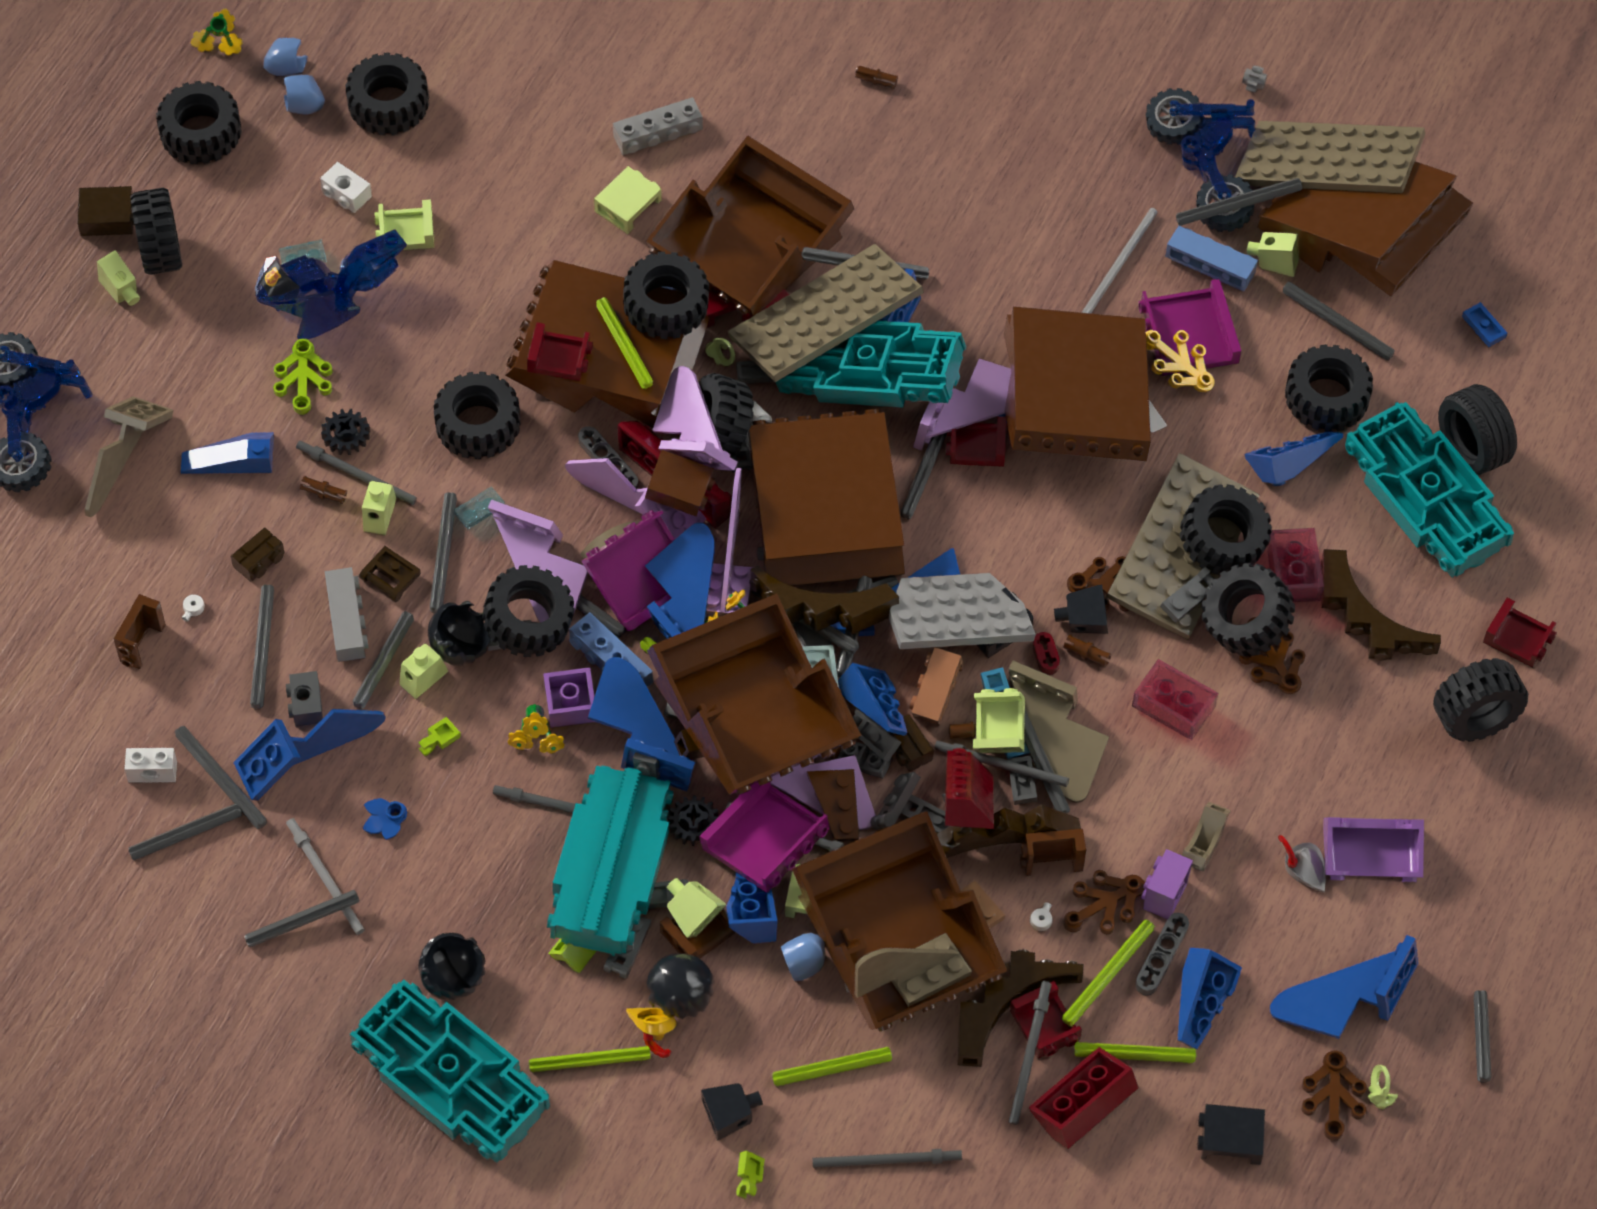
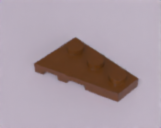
(838, 801)

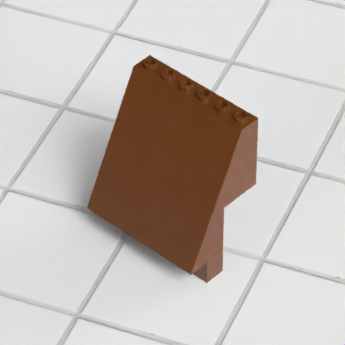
(752, 225)
(1372, 232)
(567, 306)
(1077, 384)
(826, 498)
(752, 695)
(895, 894)

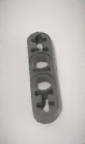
(601, 443)
(1163, 954)

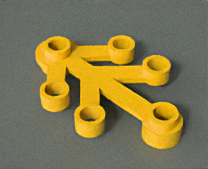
(1181, 362)

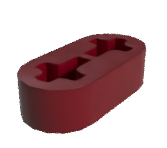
(1050, 652)

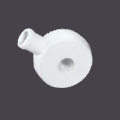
(191, 610)
(1045, 915)

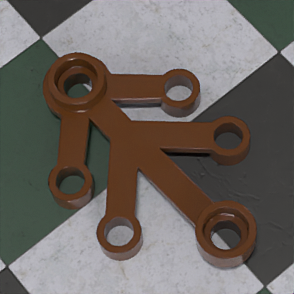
(1106, 579)
(1276, 661)
(1105, 900)
(1334, 1091)

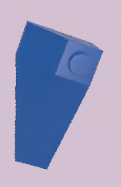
(235, 455)
(1286, 462)
(873, 695)
(752, 912)
(1205, 986)

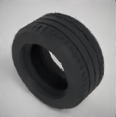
(1479, 427)

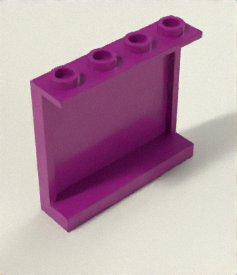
(1200, 314)
(622, 573)
(763, 835)

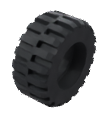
(384, 72)
(194, 101)
(156, 231)
(666, 271)
(470, 392)
(729, 408)
(1326, 411)
(1233, 505)
(536, 586)
(1230, 591)
(1480, 699)

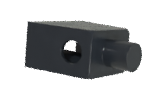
(1085, 611)
(729, 1108)

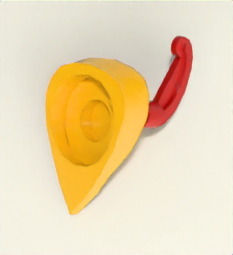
(654, 1026)

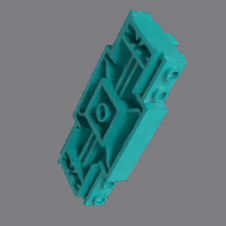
(883, 367)
(1429, 489)
(610, 860)
(449, 1070)

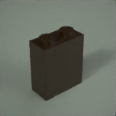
(105, 211)

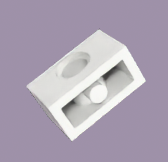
(345, 187)
(150, 765)

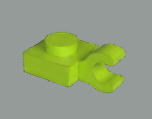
(440, 734)
(751, 1170)

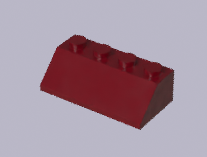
(1084, 1097)

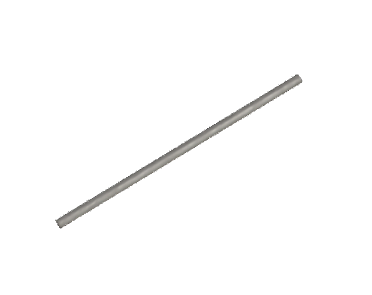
(1120, 261)

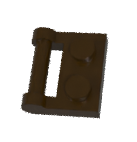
(393, 567)

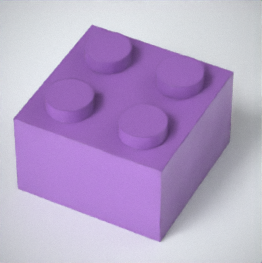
(569, 696)
(1166, 884)

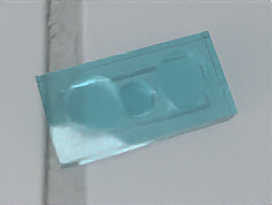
(310, 249)
(477, 508)

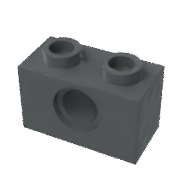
(301, 686)

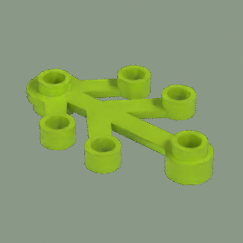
(301, 373)

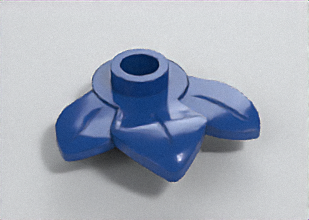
(382, 819)

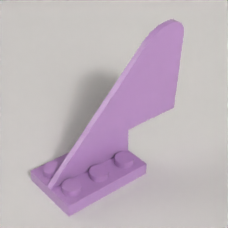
(982, 400)
(686, 413)
(608, 480)
(529, 544)
(727, 577)
(799, 787)

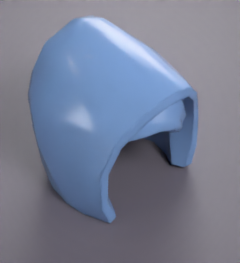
(283, 58)
(303, 95)
(804, 955)

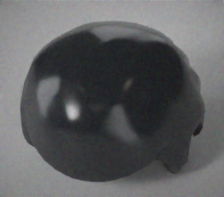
(458, 633)
(451, 966)
(680, 985)

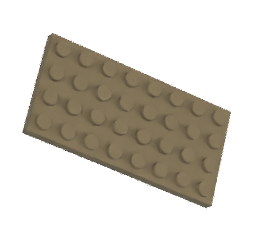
(1331, 156)
(825, 312)
(1157, 559)

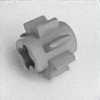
(1254, 78)

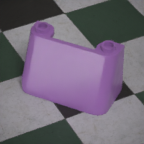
(1373, 847)

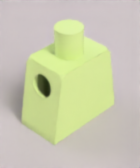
(1276, 252)
(117, 279)
(380, 500)
(421, 670)
(693, 906)

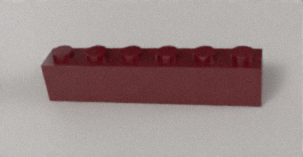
(642, 448)
(968, 791)

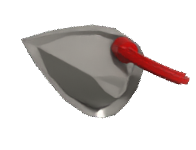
(1305, 864)

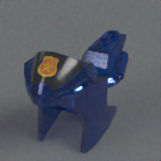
(360, 270)

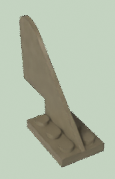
(135, 417)
(1069, 746)
(913, 972)

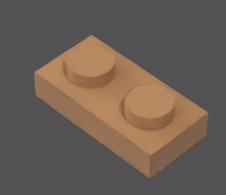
(990, 910)

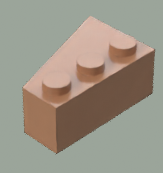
(936, 685)

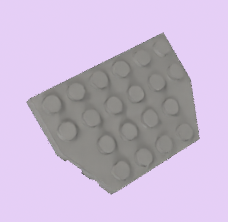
(957, 612)

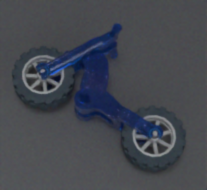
(1208, 141)
(30, 385)

